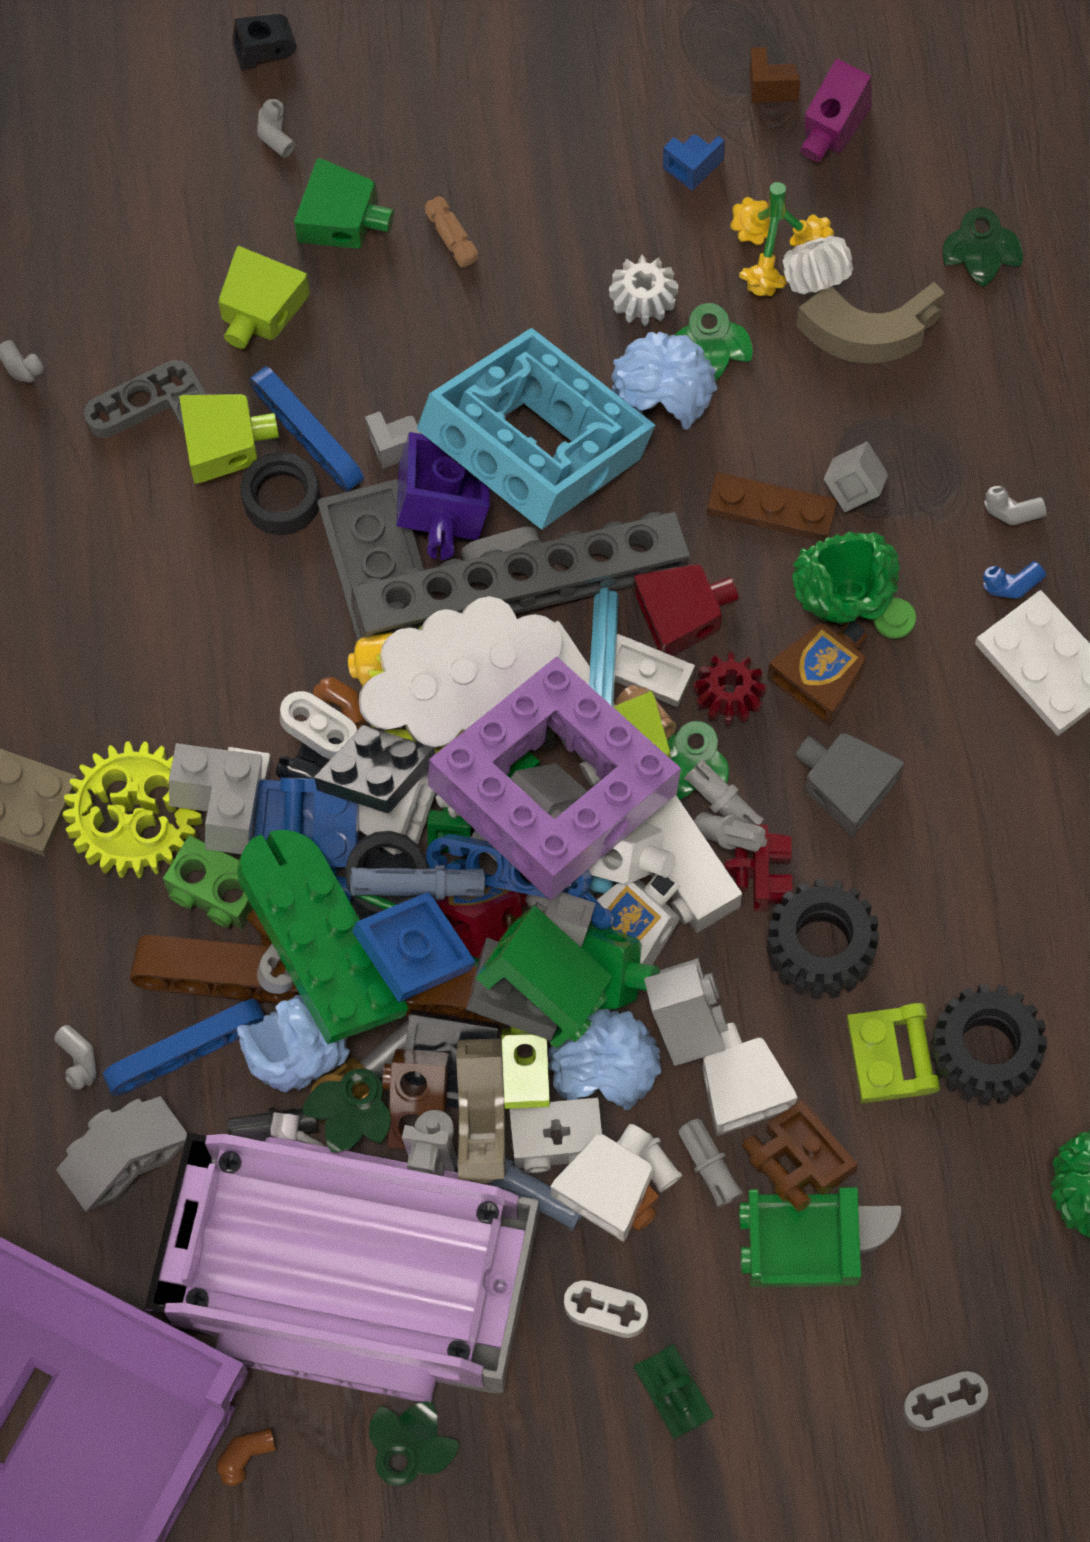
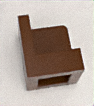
(772, 81)

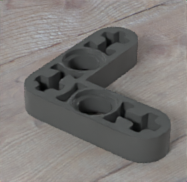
(108, 401)

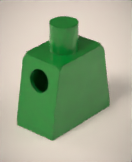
(339, 208)
(621, 958)

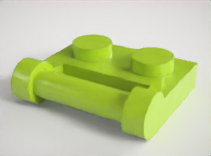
(878, 1058)

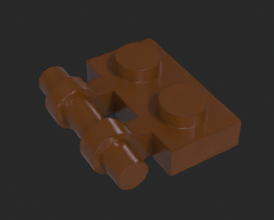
(809, 1146)

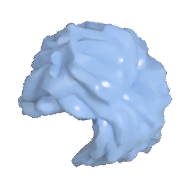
(665, 372)
(289, 1047)
(609, 1057)

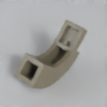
(868, 336)
(481, 1111)

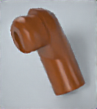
(342, 695)
(238, 1453)

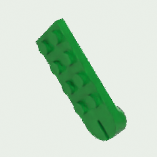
(313, 934)

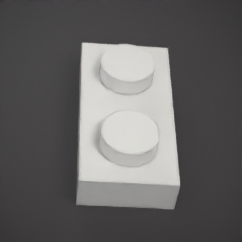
(652, 669)

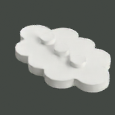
(456, 669)

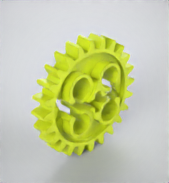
(124, 845)

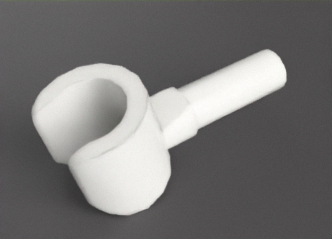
(286, 1127)

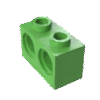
(207, 894)

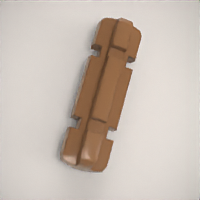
(451, 231)

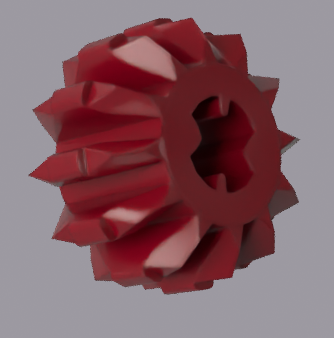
(746, 690)

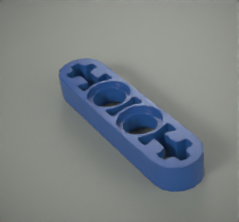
(306, 429)
(506, 876)
(181, 1048)

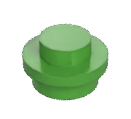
(897, 619)

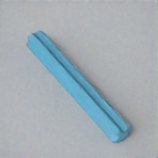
(604, 644)

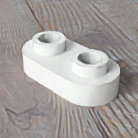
(321, 723)

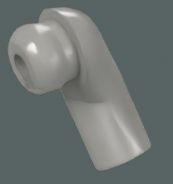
(270, 128)
(17, 366)
(1011, 512)
(82, 1053)

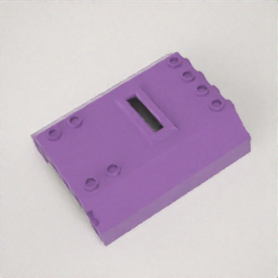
(119, 1422)

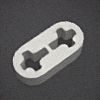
(602, 1319)

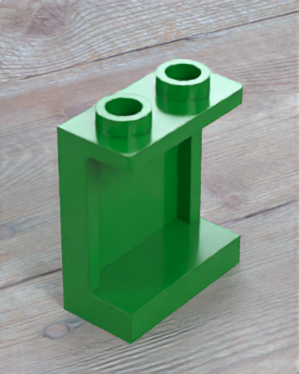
(549, 973)
(804, 1246)

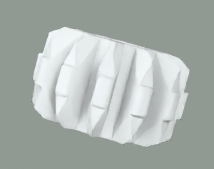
(817, 264)
(643, 290)

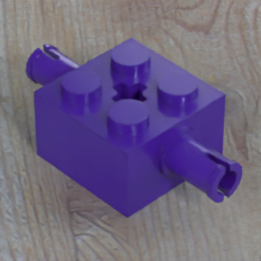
(438, 496)

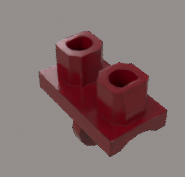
(766, 887)

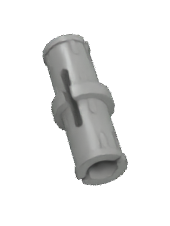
(720, 794)

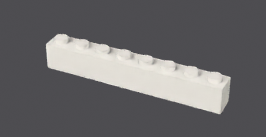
(706, 886)

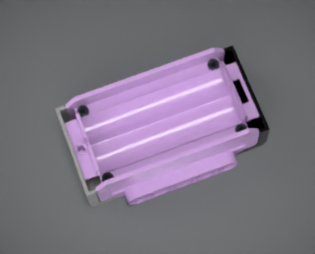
(343, 1266)

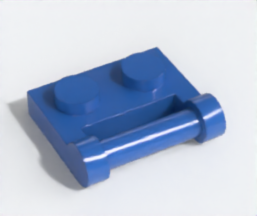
(333, 819)

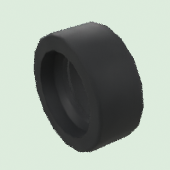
(274, 465)
(384, 839)

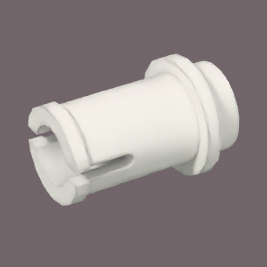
(663, 1170)

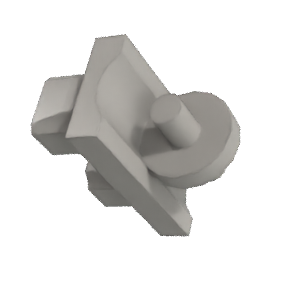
(430, 1144)

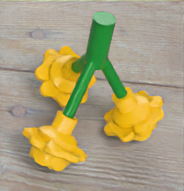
(758, 221)

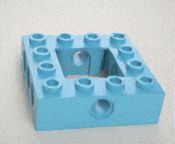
(470, 426)

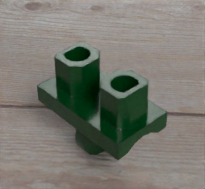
(673, 1392)

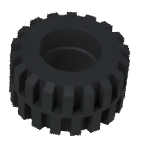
(830, 906)
(1004, 1014)

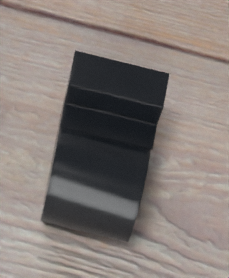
(262, 39)

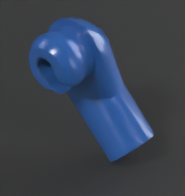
(1012, 586)

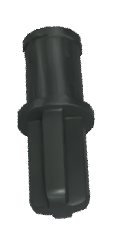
(259, 1125)

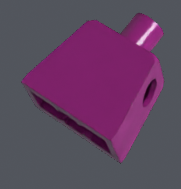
(836, 110)

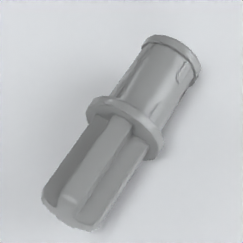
(731, 832)
(709, 1162)

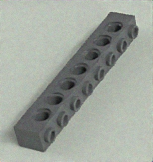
(545, 585)

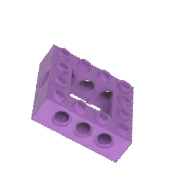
(544, 849)

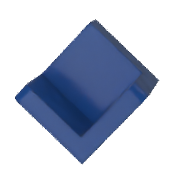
(693, 159)

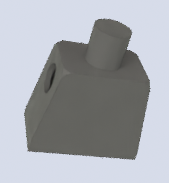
(848, 778)

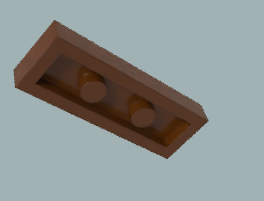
(771, 507)

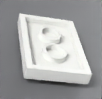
(1042, 660)

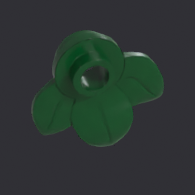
(982, 251)
(347, 1116)
(412, 1437)

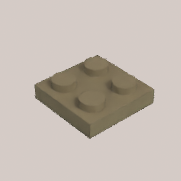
(31, 802)

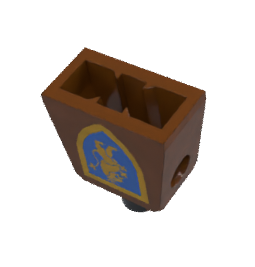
(821, 669)

